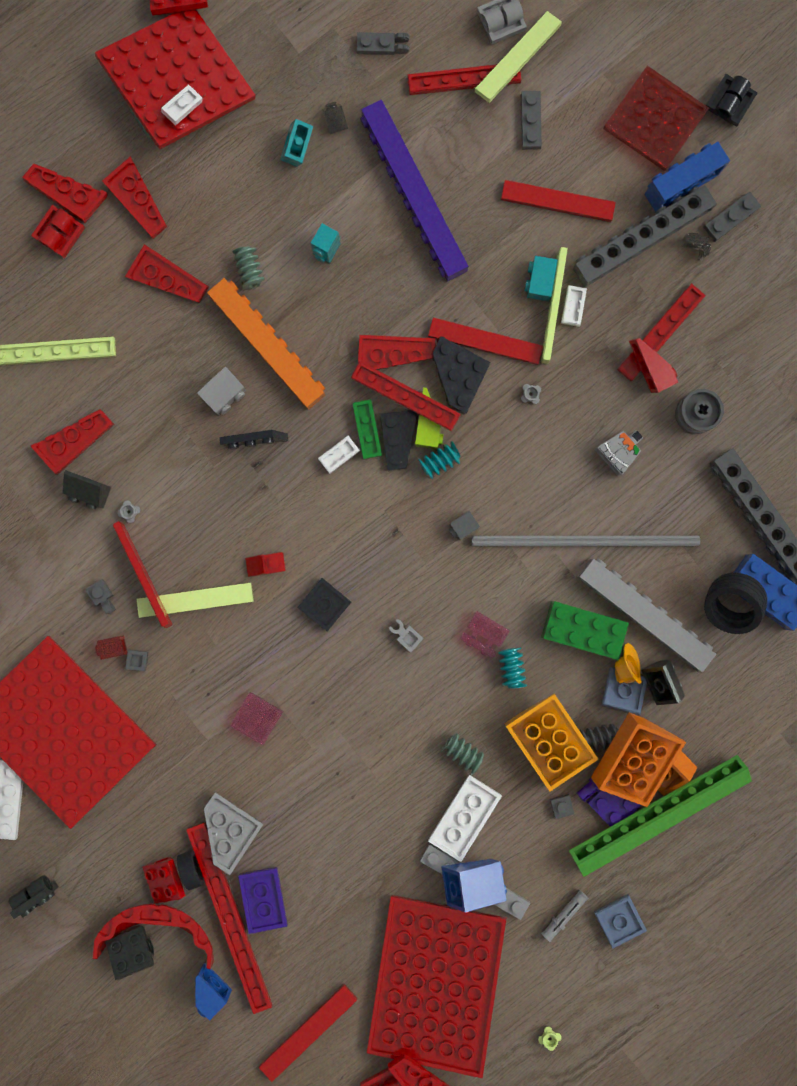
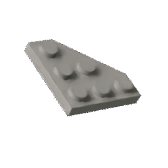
(229, 832)

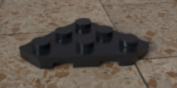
(458, 373)

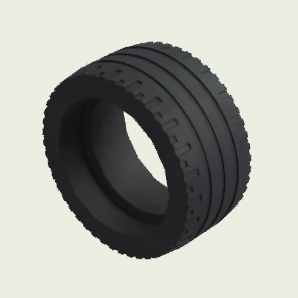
(731, 621)

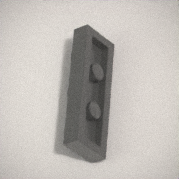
(531, 119)
(732, 216)

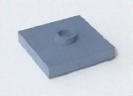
(623, 696)
(620, 921)

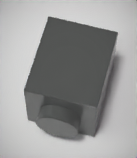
(463, 526)

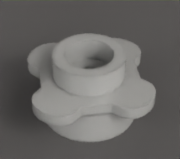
(535, 397)
(128, 506)

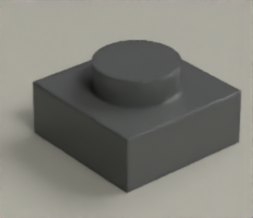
(137, 660)
(562, 806)

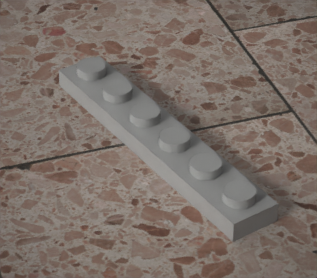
(435, 858)

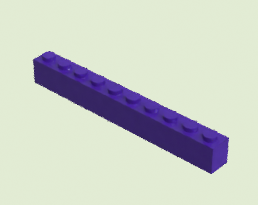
(414, 190)

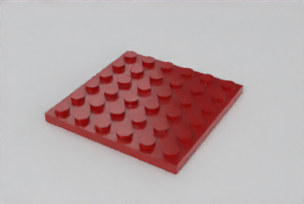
(162, 61)

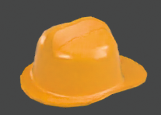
(628, 666)

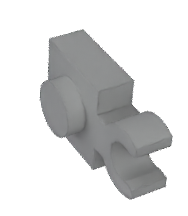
(408, 637)

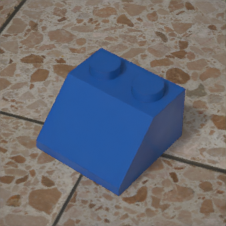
(210, 992)

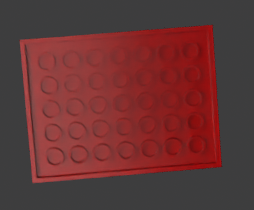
(65, 733)
(437, 985)

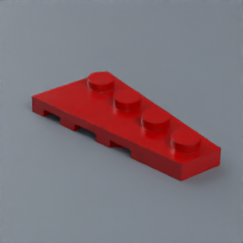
(133, 194)
(72, 441)

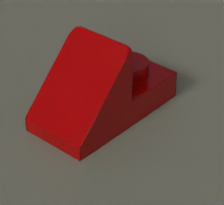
(265, 564)

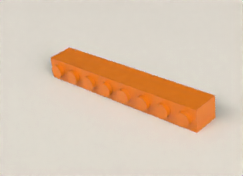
(266, 343)

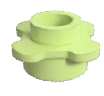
(550, 1044)

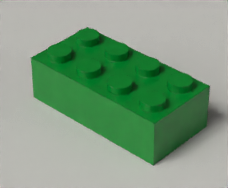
(584, 630)

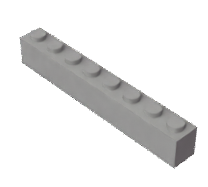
(646, 615)

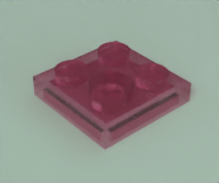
(256, 718)

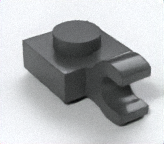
(100, 594)

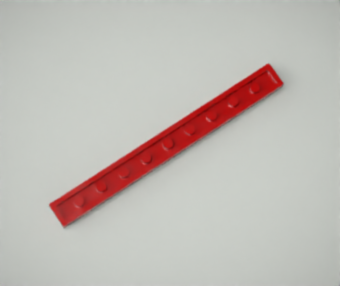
(230, 920)

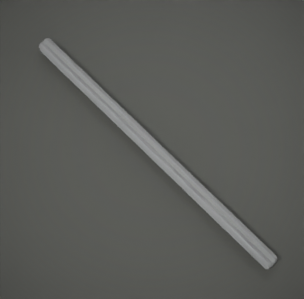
(585, 540)

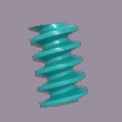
(440, 460)
(512, 668)

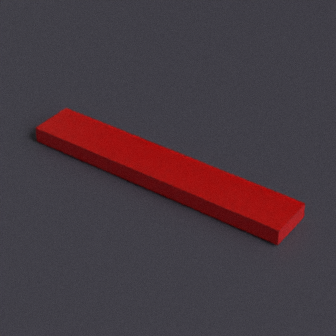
(451, 79)
(558, 201)
(664, 328)
(486, 341)
(405, 396)
(142, 574)
(307, 1033)

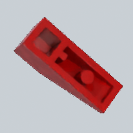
(656, 370)

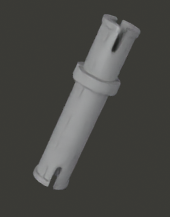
(564, 916)

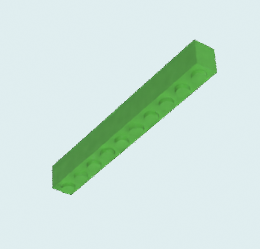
(660, 815)

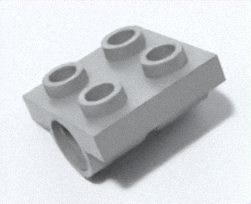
(502, 19)

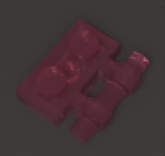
(489, 630)

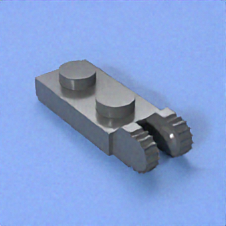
(381, 43)

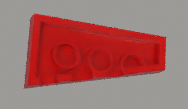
(74, 197)
(163, 274)
(393, 351)
(411, 1073)

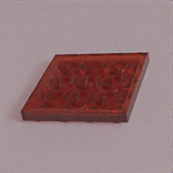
(656, 118)

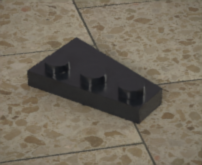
(398, 435)
(253, 438)

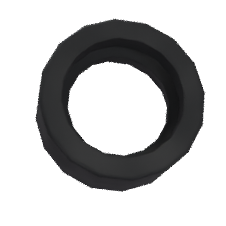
(190, 870)

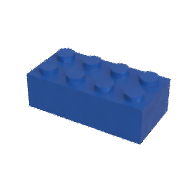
(682, 178)
(779, 590)

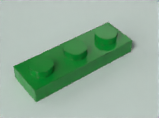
(367, 429)

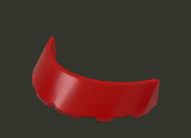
(153, 915)

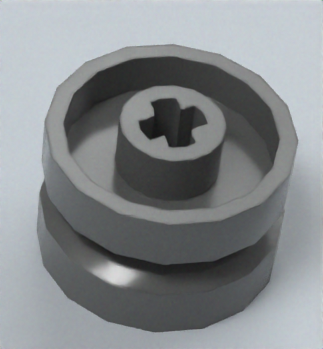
(709, 406)

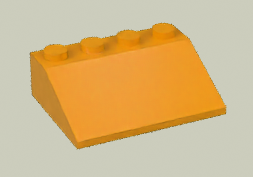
(551, 741)

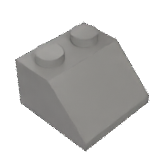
(222, 391)

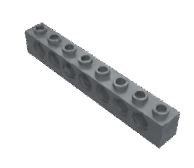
(703, 204)
(764, 506)

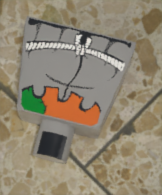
(620, 451)

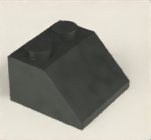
(85, 489)
(663, 683)

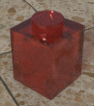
(111, 647)

